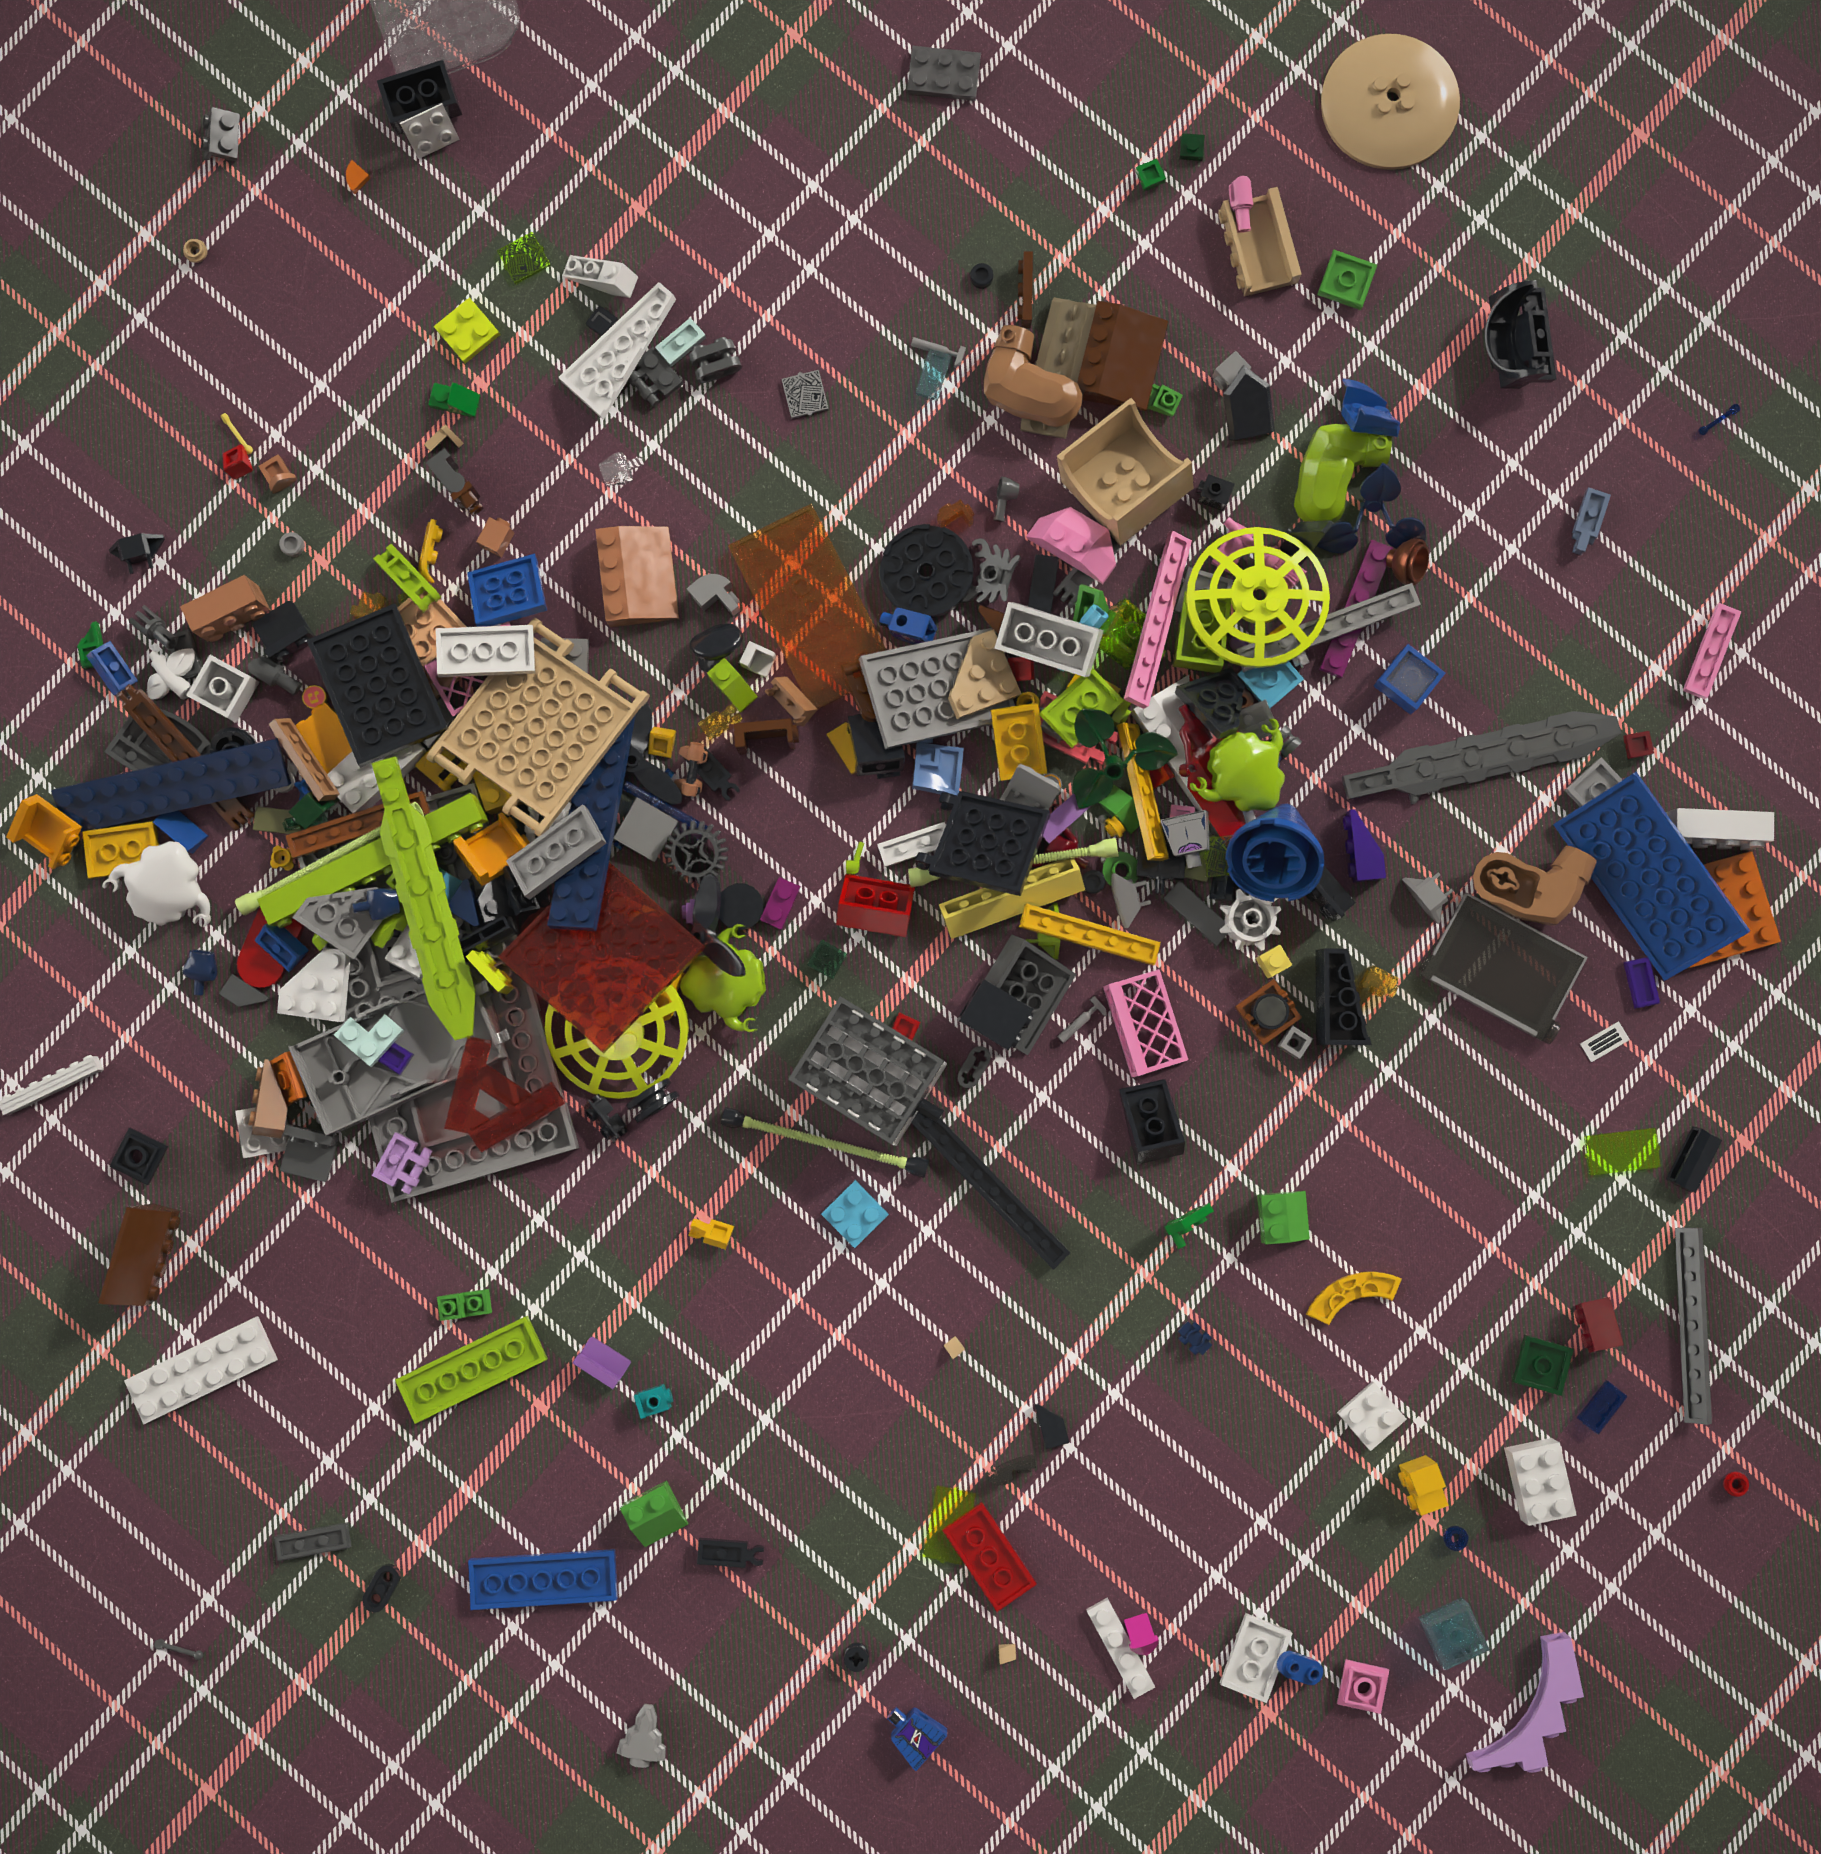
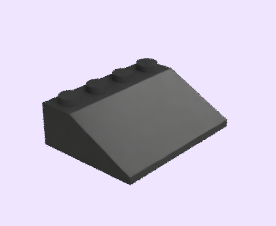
(1033, 980)

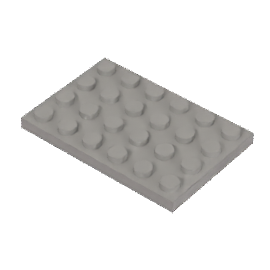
(913, 687)

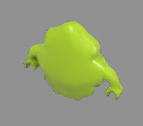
(1245, 770)
(725, 994)

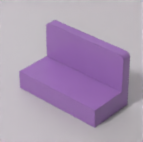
(602, 1362)

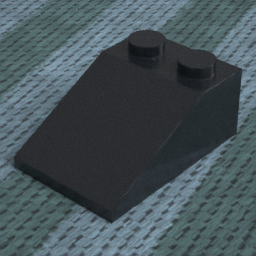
(1152, 1121)

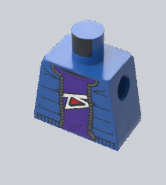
(909, 626)
(916, 1735)

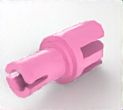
(1241, 202)

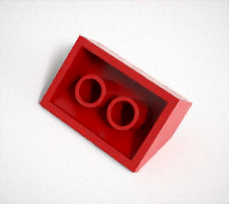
(875, 905)

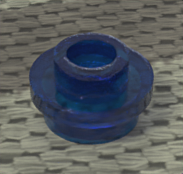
(1462, 1541)

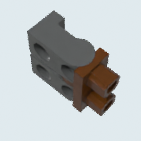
(460, 490)

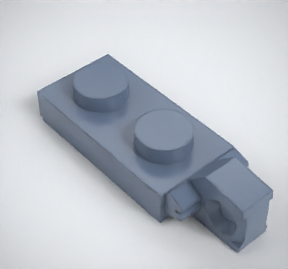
(1589, 519)

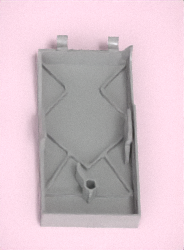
(350, 1091)

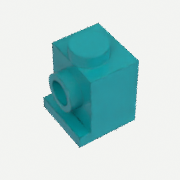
(643, 1403)

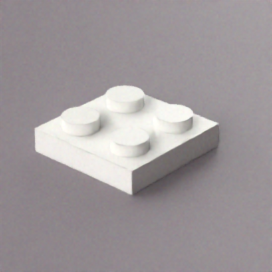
(1371, 1415)

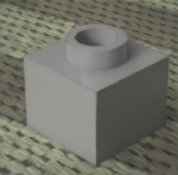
(1303, 1042)

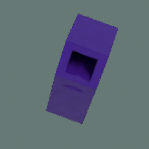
(1365, 855)

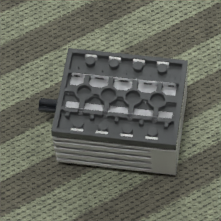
(869, 1072)

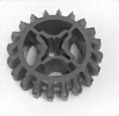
(686, 847)

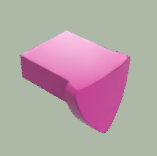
(1141, 1634)

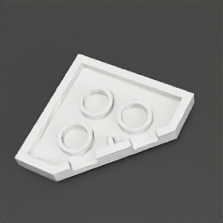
(318, 988)

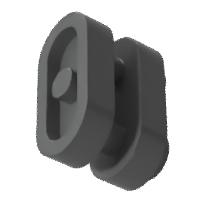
(720, 349)

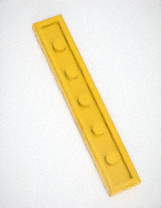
(1143, 797)
(1089, 934)

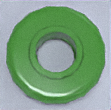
(1124, 858)

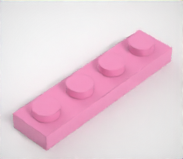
(1712, 651)

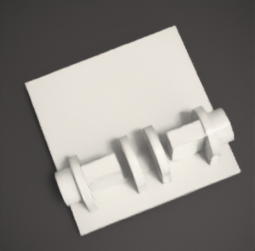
(429, 131)
(257, 1145)

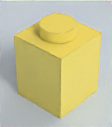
(1273, 961)

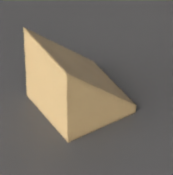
(954, 1347)
(1007, 1653)

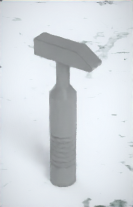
(925, 345)
(1081, 1020)

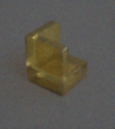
(368, 604)

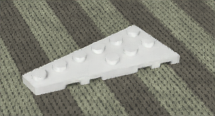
(609, 362)

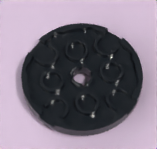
(922, 547)

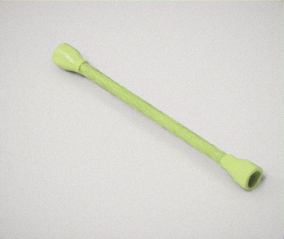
(1106, 848)
(248, 902)

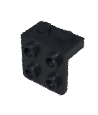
(283, 631)

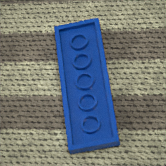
(542, 1579)

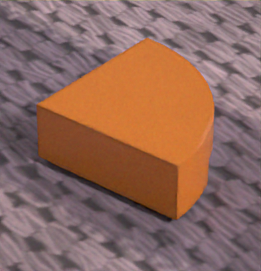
(356, 177)

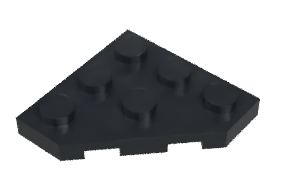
(1215, 701)
(494, 901)

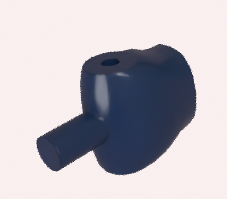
(380, 903)
(200, 967)

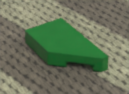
(90, 642)

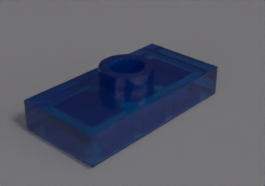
(1602, 1407)

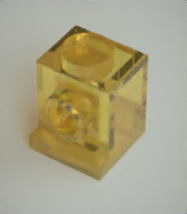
(1379, 982)

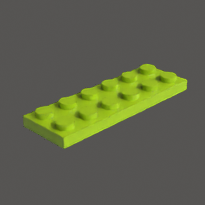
(471, 1369)

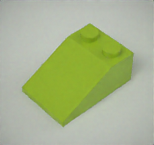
(1189, 649)

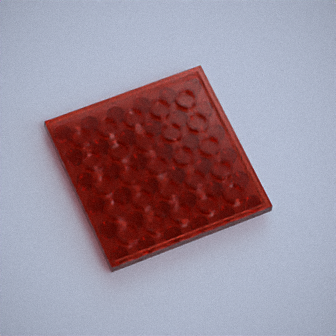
(609, 974)

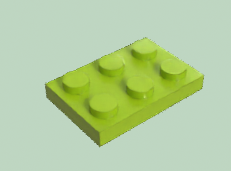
(1085, 692)

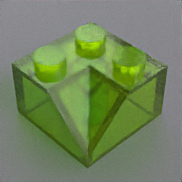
(1122, 632)

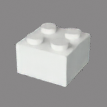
(222, 688)

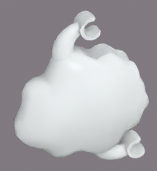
(162, 884)

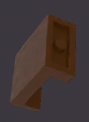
(762, 730)

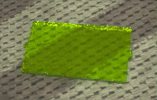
(1622, 1151)
(947, 1507)

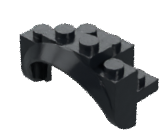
(1520, 340)

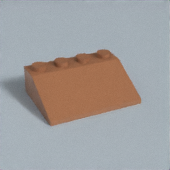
(637, 575)

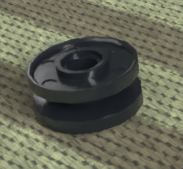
(652, 1100)

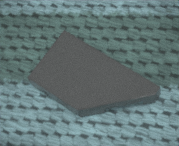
(241, 993)

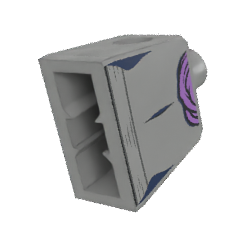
(1188, 836)

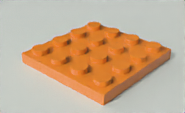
(1744, 889)

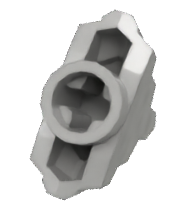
(643, 1740)

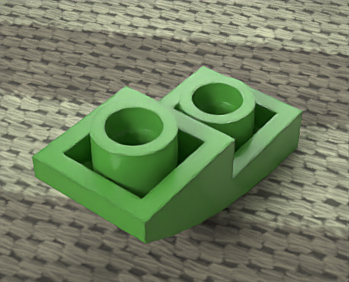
(1164, 400)
(464, 1304)

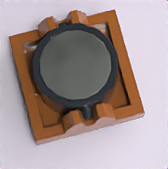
(1268, 1011)

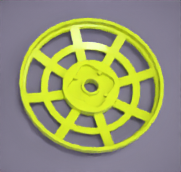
(1255, 610)
(623, 1049)

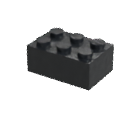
(418, 91)

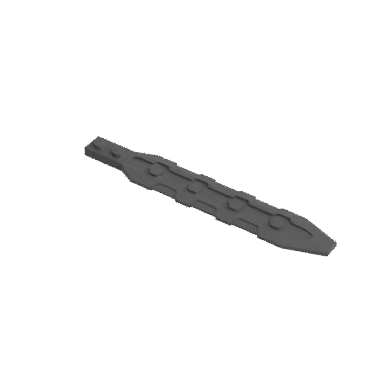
(1487, 755)

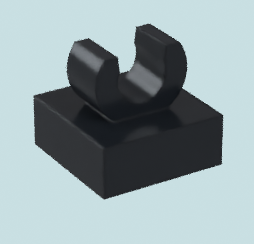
(1222, 888)

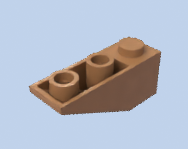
(270, 1105)

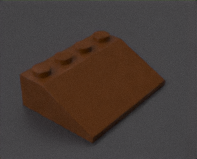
(1121, 355)
(140, 1255)

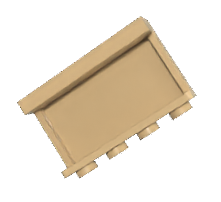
(1265, 253)

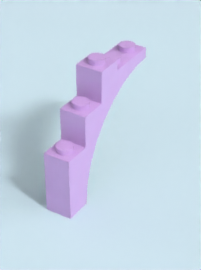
(1544, 1716)

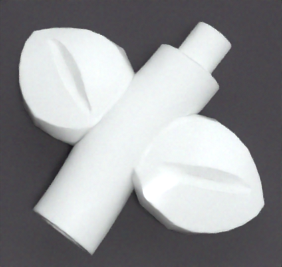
(169, 673)

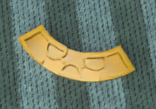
(1350, 1288)

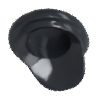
(715, 644)

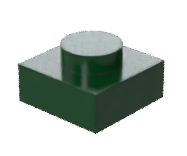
(1192, 147)

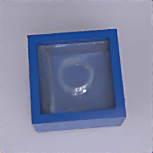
(1409, 679)

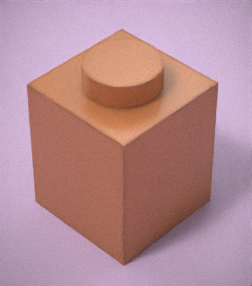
(495, 536)

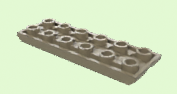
(1062, 350)

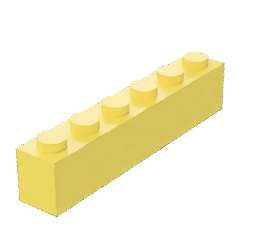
(990, 906)

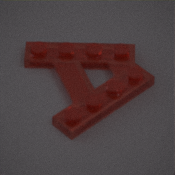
(521, 1105)

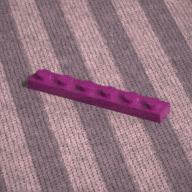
(1363, 588)

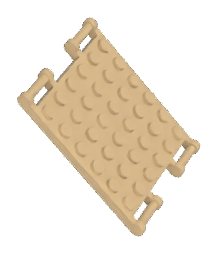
(538, 730)

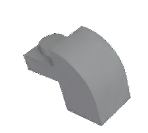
(712, 588)

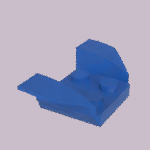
(1367, 411)

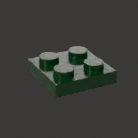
(1542, 1365)

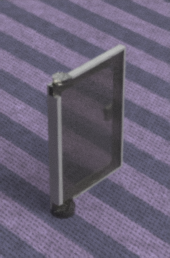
(1504, 967)

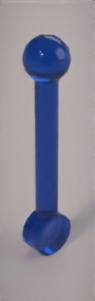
(1734, 409)

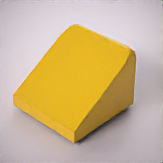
(661, 742)

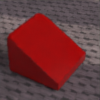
(236, 462)

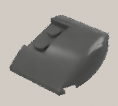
(138, 751)

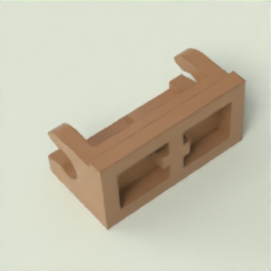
(792, 700)

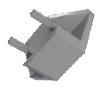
(1428, 895)
(1126, 898)

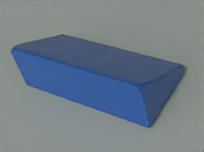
(111, 667)
(181, 830)
(281, 946)

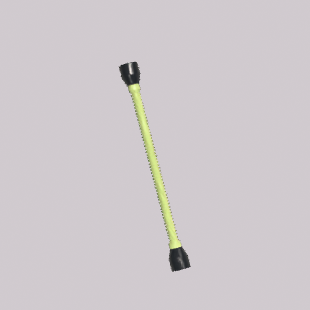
(734, 1119)

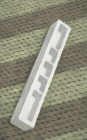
(50, 1085)

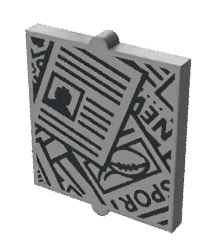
(805, 394)

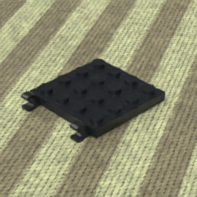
(986, 842)

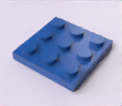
(506, 591)

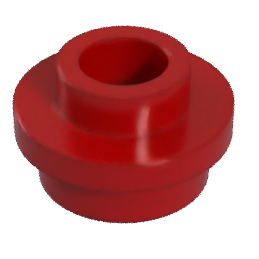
(1742, 1487)

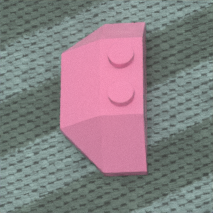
(1076, 542)

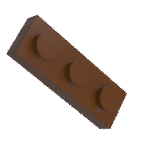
(1025, 267)

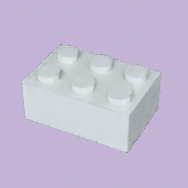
(1540, 1481)

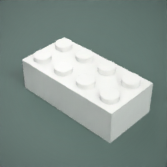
(1049, 639)
(359, 785)
(1724, 827)

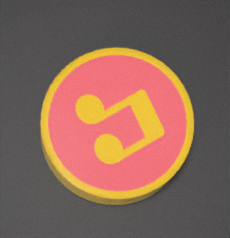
(314, 696)

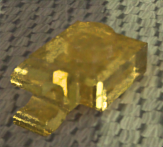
(717, 722)

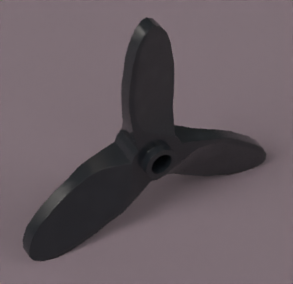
(649, 775)
(705, 920)

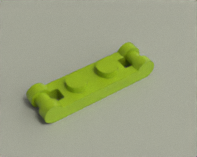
(407, 577)

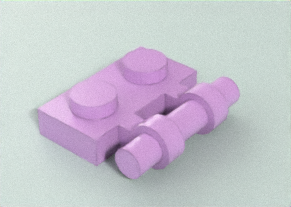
(396, 1158)

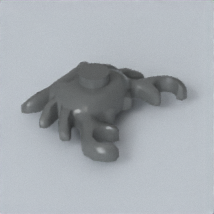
(994, 573)

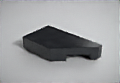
(1052, 1427)

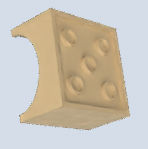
(1124, 473)

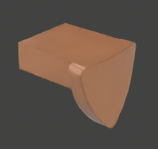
(277, 474)

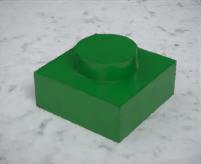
(1150, 174)

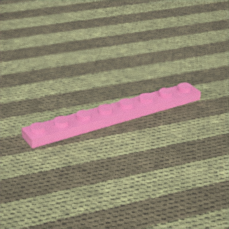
(1157, 620)

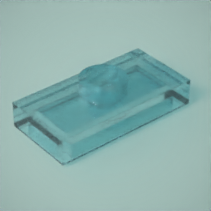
(933, 375)

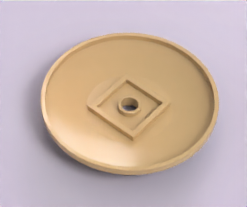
(1383, 130)

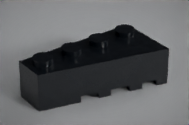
(1337, 1000)

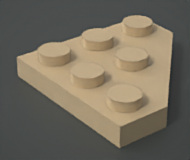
(982, 677)

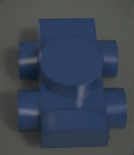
(1191, 1334)

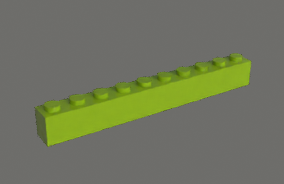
(368, 862)

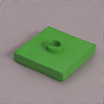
(1347, 279)

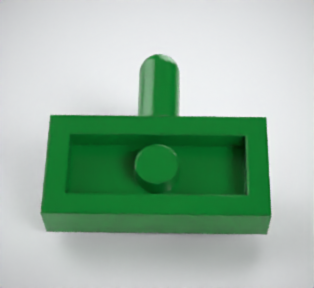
(1182, 1225)

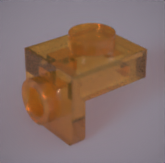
(951, 512)

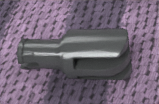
(154, 628)
(273, 674)

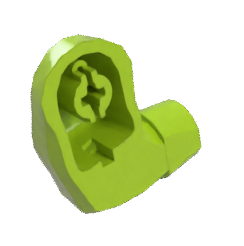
(1330, 467)

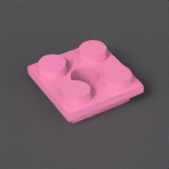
(1352, 1676)

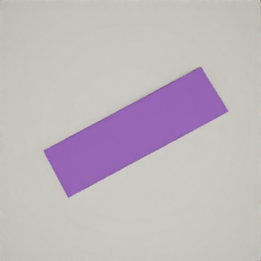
(1062, 818)

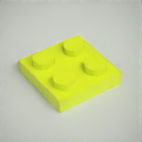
(467, 330)
(485, 965)

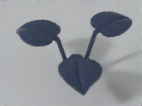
(1376, 488)

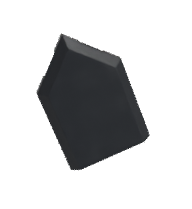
(1248, 406)

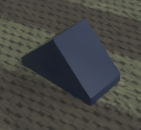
(464, 903)

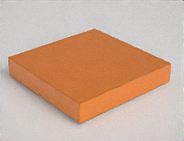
(288, 1078)

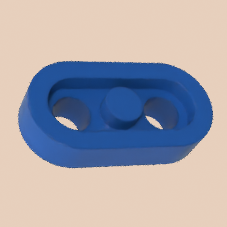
(1302, 1668)

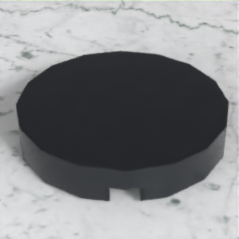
(741, 905)

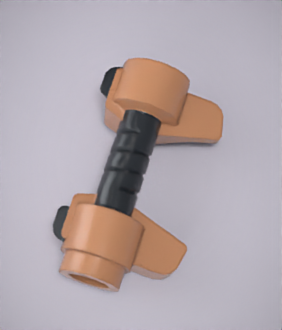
(696, 755)

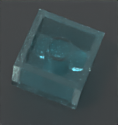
(1453, 1633)

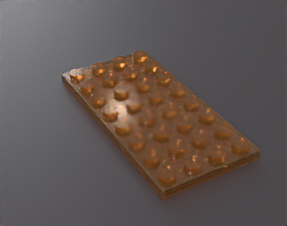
(807, 602)

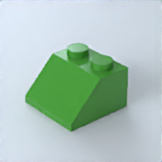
(1283, 1217)
(654, 1514)

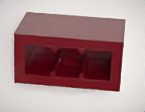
(1598, 1325)

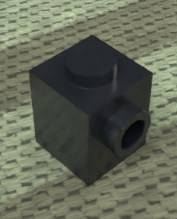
(1214, 492)

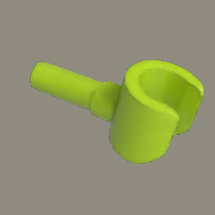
(852, 866)

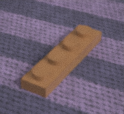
(304, 759)

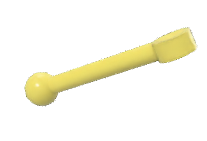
(226, 420)

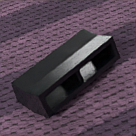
(488, 936)
(1694, 1159)

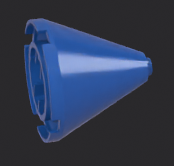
(1275, 856)

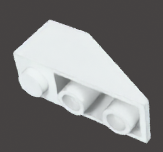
(601, 275)

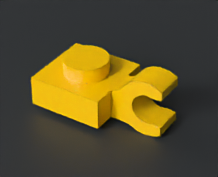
(714, 1233)

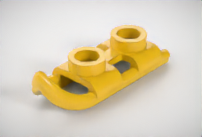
(428, 555)

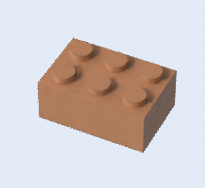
(225, 609)

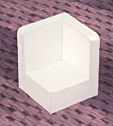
(758, 659)

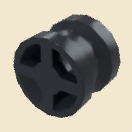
(856, 1651)

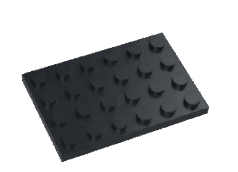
(377, 685)

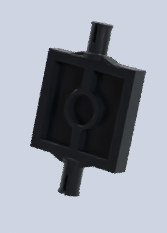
(1159, 870)

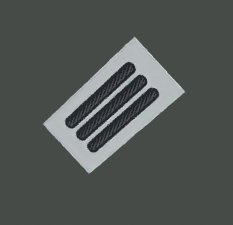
(1604, 1041)

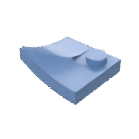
(937, 768)

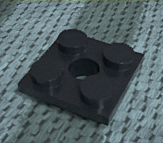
(152, 1155)

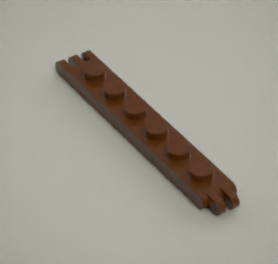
(176, 746)

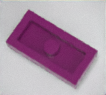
(780, 903)

